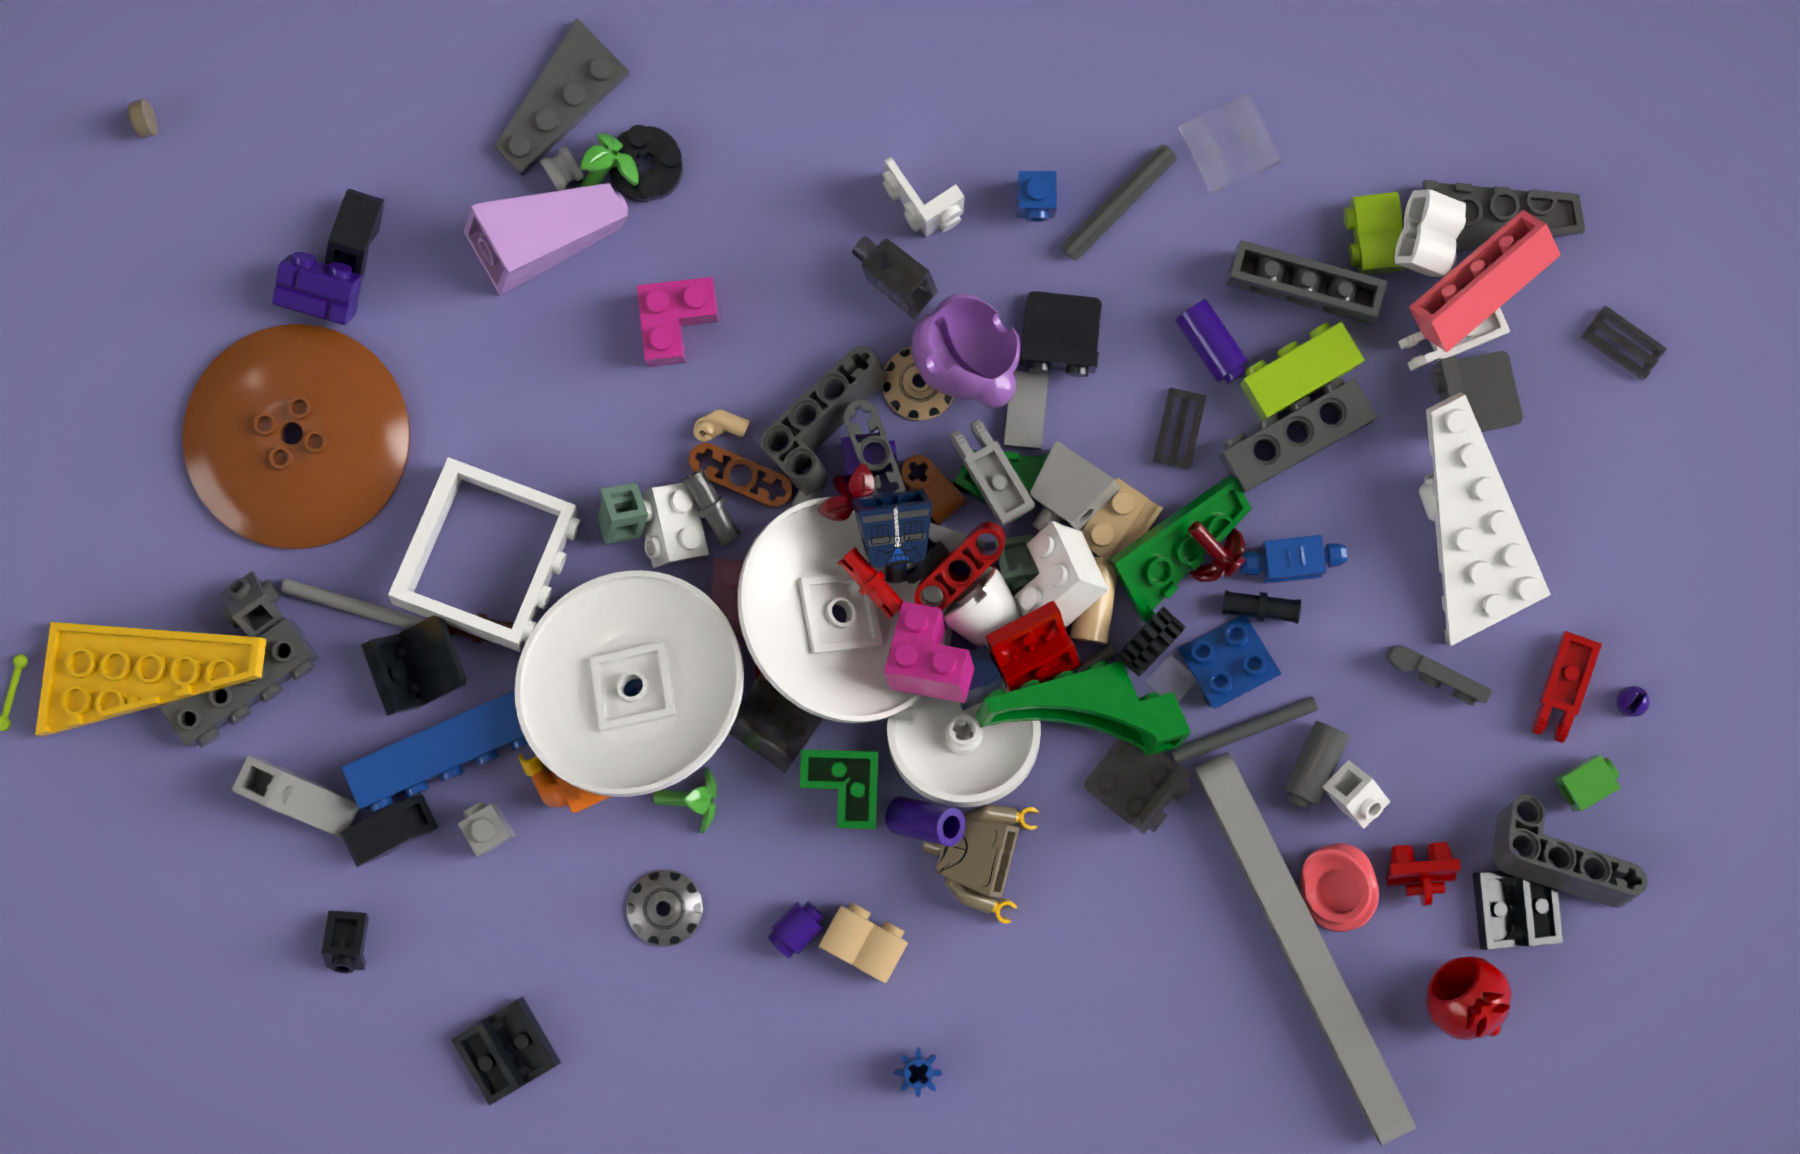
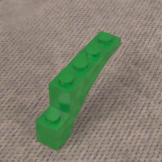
(1094, 699)

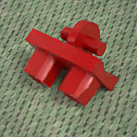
(1422, 877)

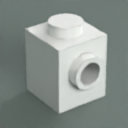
(1356, 794)

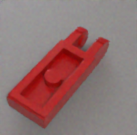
(1567, 683)

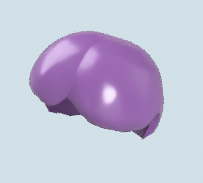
(967, 351)

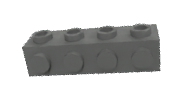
(201, 715)

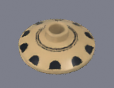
(906, 398)

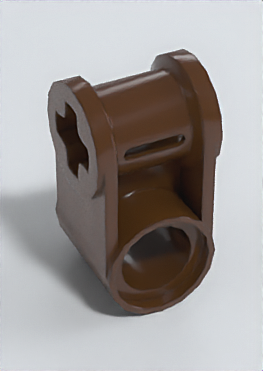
(941, 491)

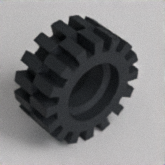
(1151, 641)

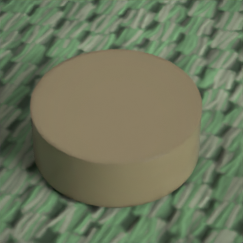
(142, 118)

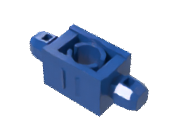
(1293, 559)

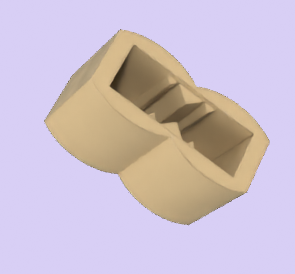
(863, 942)

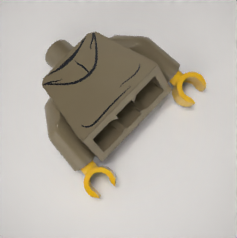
(981, 860)

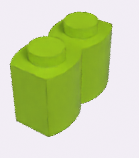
(1375, 230)

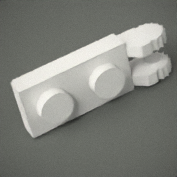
(1488, 330)

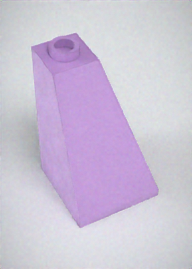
(537, 231)

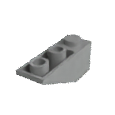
(294, 795)

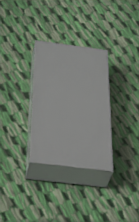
(1026, 411)

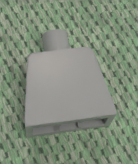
(1070, 489)

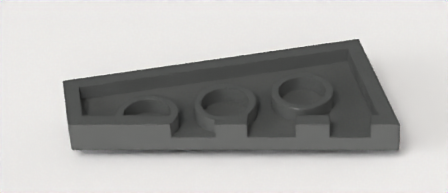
(564, 93)
(1492, 208)

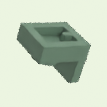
(1017, 563)

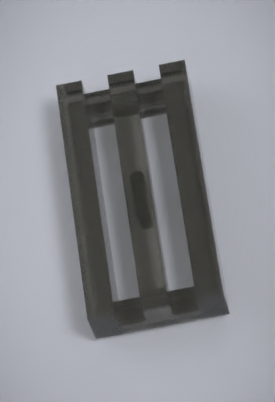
(1632, 331)
(1172, 459)

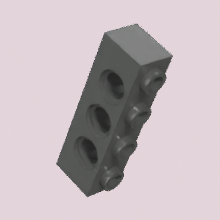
(1306, 282)
(1352, 412)

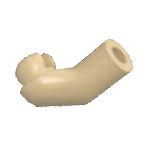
(718, 422)

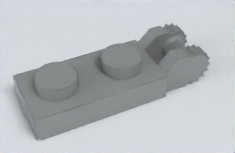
(993, 475)

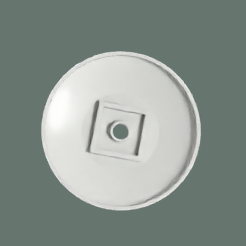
(790, 626)
(589, 650)

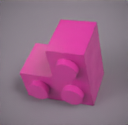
(667, 308)
(921, 662)

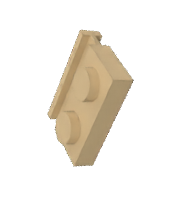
(1120, 521)

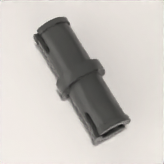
(711, 506)

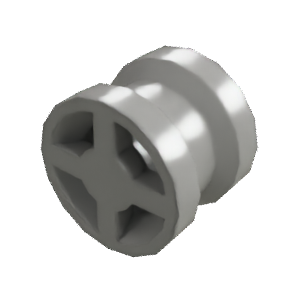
(562, 168)

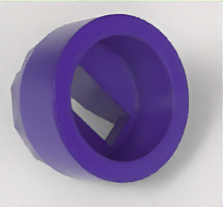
(1627, 696)

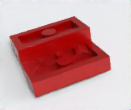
(1033, 647)

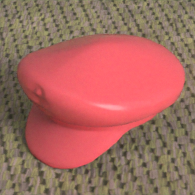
(1339, 887)

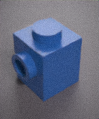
(1036, 195)

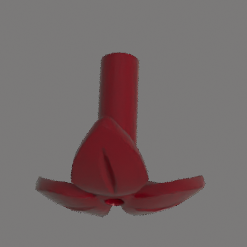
(859, 485)
(1226, 559)

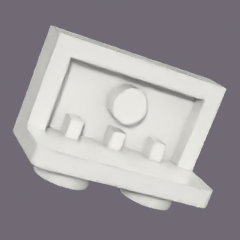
(672, 525)

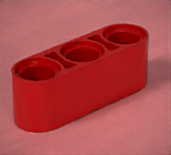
(970, 552)

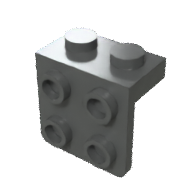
(1487, 385)

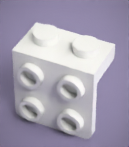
(939, 213)

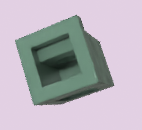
(621, 513)

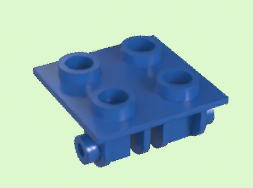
(1229, 661)

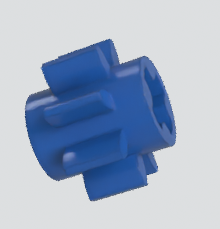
(917, 1083)

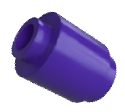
(796, 928)

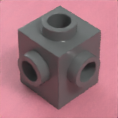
(252, 605)

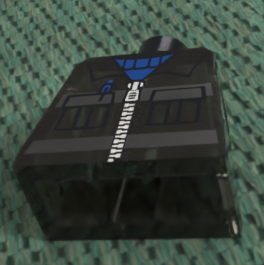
(896, 275)

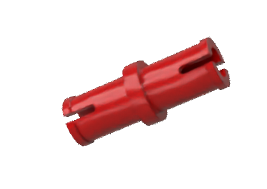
(871, 583)

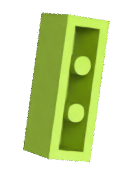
(1301, 370)

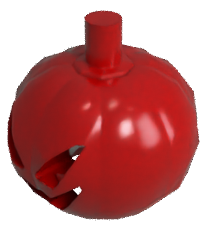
(1468, 998)

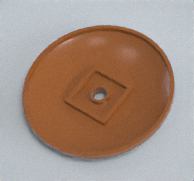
(349, 446)

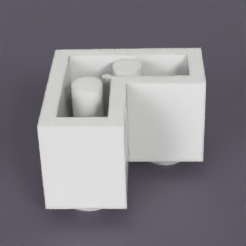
(1065, 573)

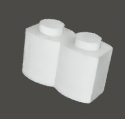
(1430, 233)

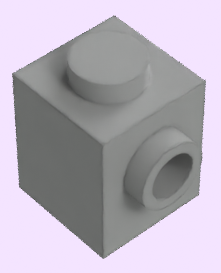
(485, 828)

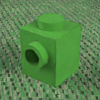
(1588, 782)

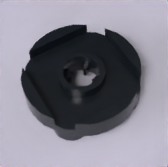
(666, 176)

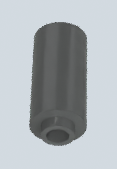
(1315, 765)

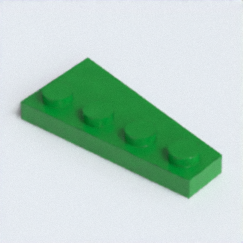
(1166, 553)

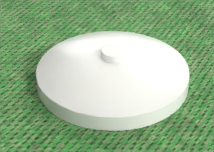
(955, 759)

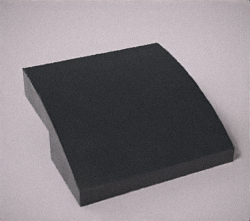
(1515, 911)
(506, 1051)

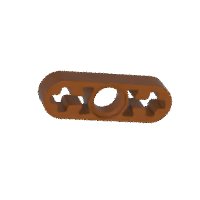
(736, 460)

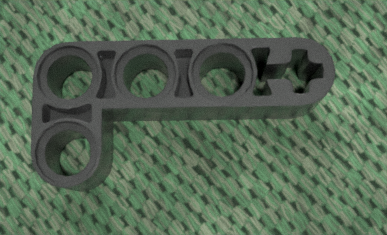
(868, 378)
(1610, 880)

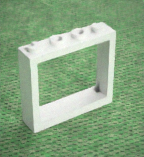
(426, 534)

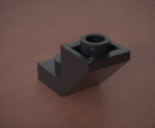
(354, 230)
(389, 829)

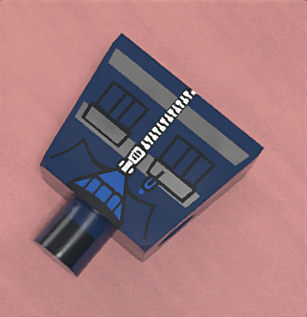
(894, 530)

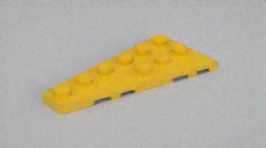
(122, 670)

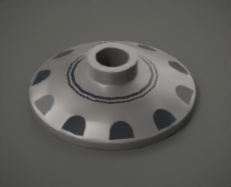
(684, 902)

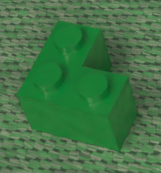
(854, 777)

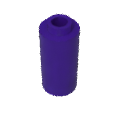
(1212, 342)
(925, 821)

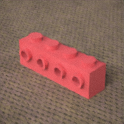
(1485, 280)

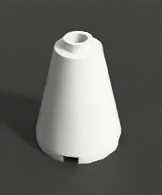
(982, 608)

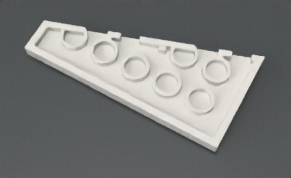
(1479, 538)

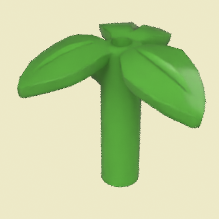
(601, 160)
(698, 799)

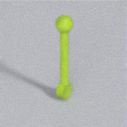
(20, 661)

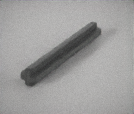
(1119, 202)

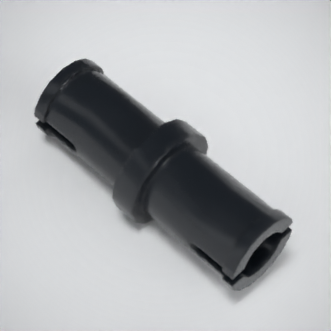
(1261, 607)

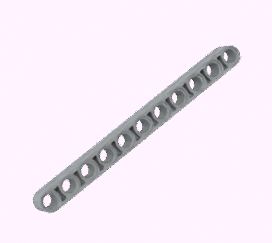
(1304, 949)

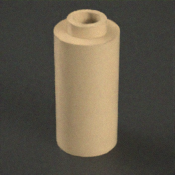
(1095, 622)

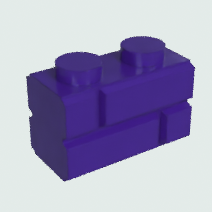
(317, 288)

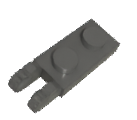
(1436, 673)

